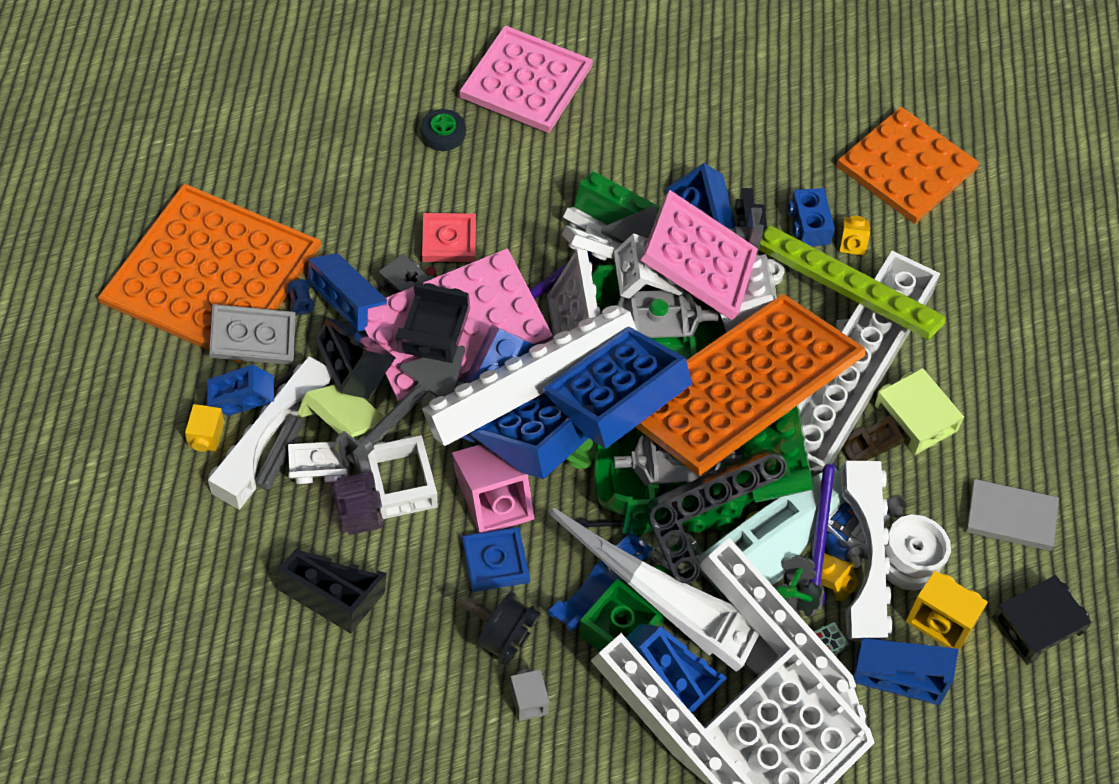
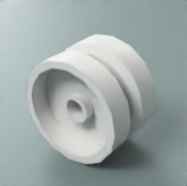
(915, 551)

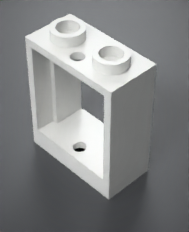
(408, 500)

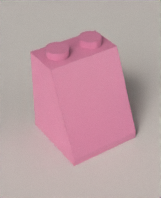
(492, 489)

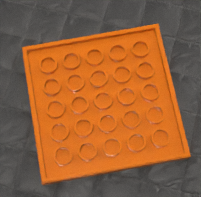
(203, 256)

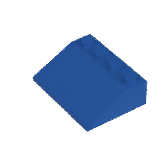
(619, 385)
(532, 437)

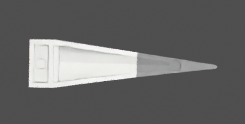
(704, 618)

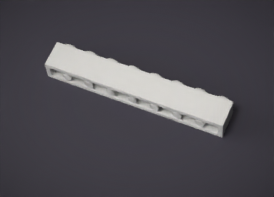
(520, 377)

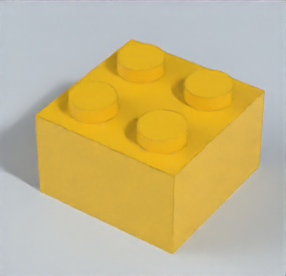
(946, 611)

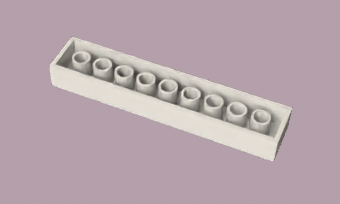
(837, 406)

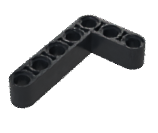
(704, 502)

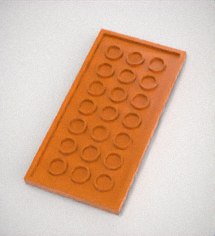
(749, 382)

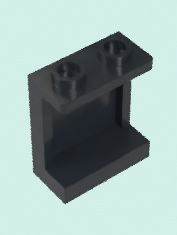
(434, 322)
(1041, 618)

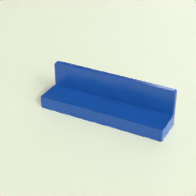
(344, 289)

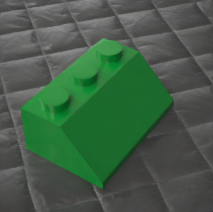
(608, 200)

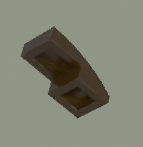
(871, 442)

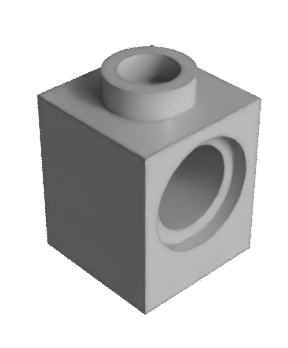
(529, 694)

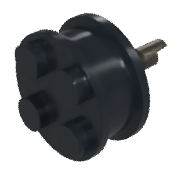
(504, 627)

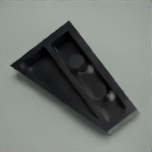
(352, 358)
(331, 589)

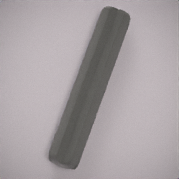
(279, 452)

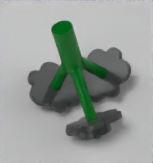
(800, 572)

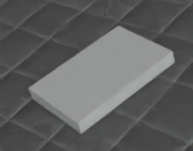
(252, 334)
(1012, 515)

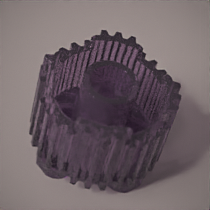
(357, 503)

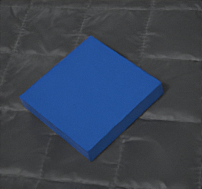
(495, 559)

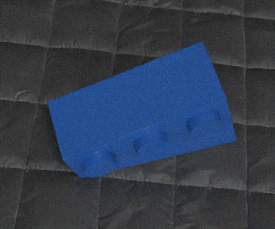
(677, 666)
(906, 669)

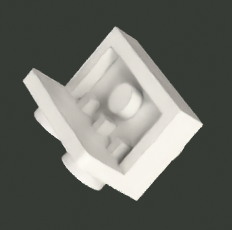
(315, 461)

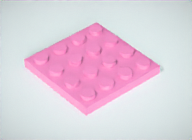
(526, 79)
(700, 255)

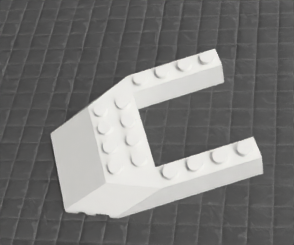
(785, 727)

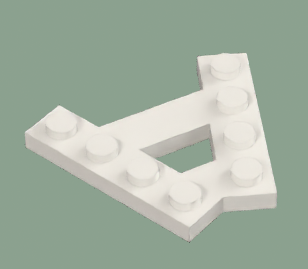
(591, 238)

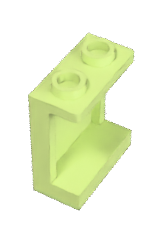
(920, 409)
(341, 411)

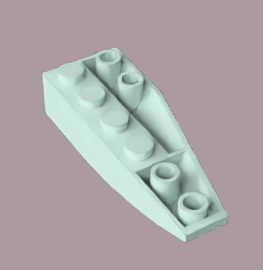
(779, 531)

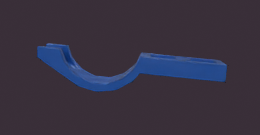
(597, 583)

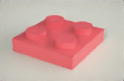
(449, 237)

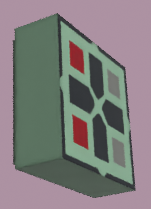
(833, 638)

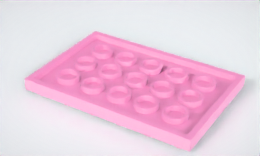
(496, 298)

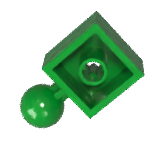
(618, 607)

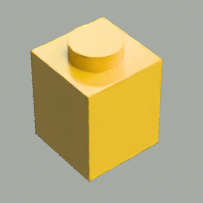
(204, 428)

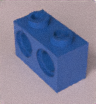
(811, 217)
(240, 390)

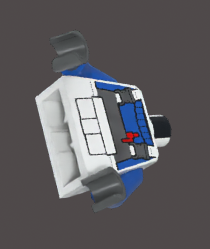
(845, 535)

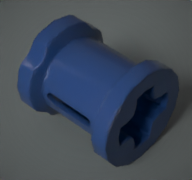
(300, 297)

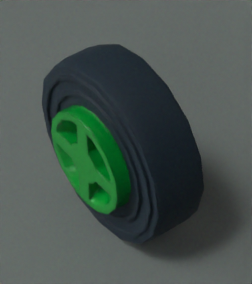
(443, 129)

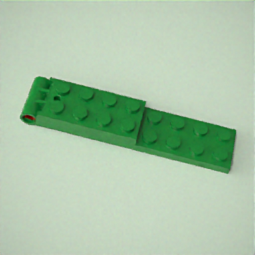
(788, 440)

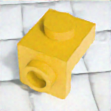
(855, 235)
(838, 576)

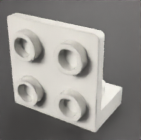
(634, 273)

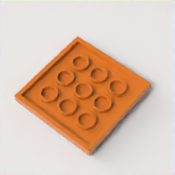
(907, 165)

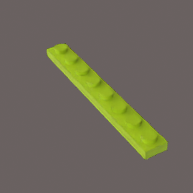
(851, 283)

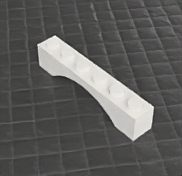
(236, 476)
(862, 490)

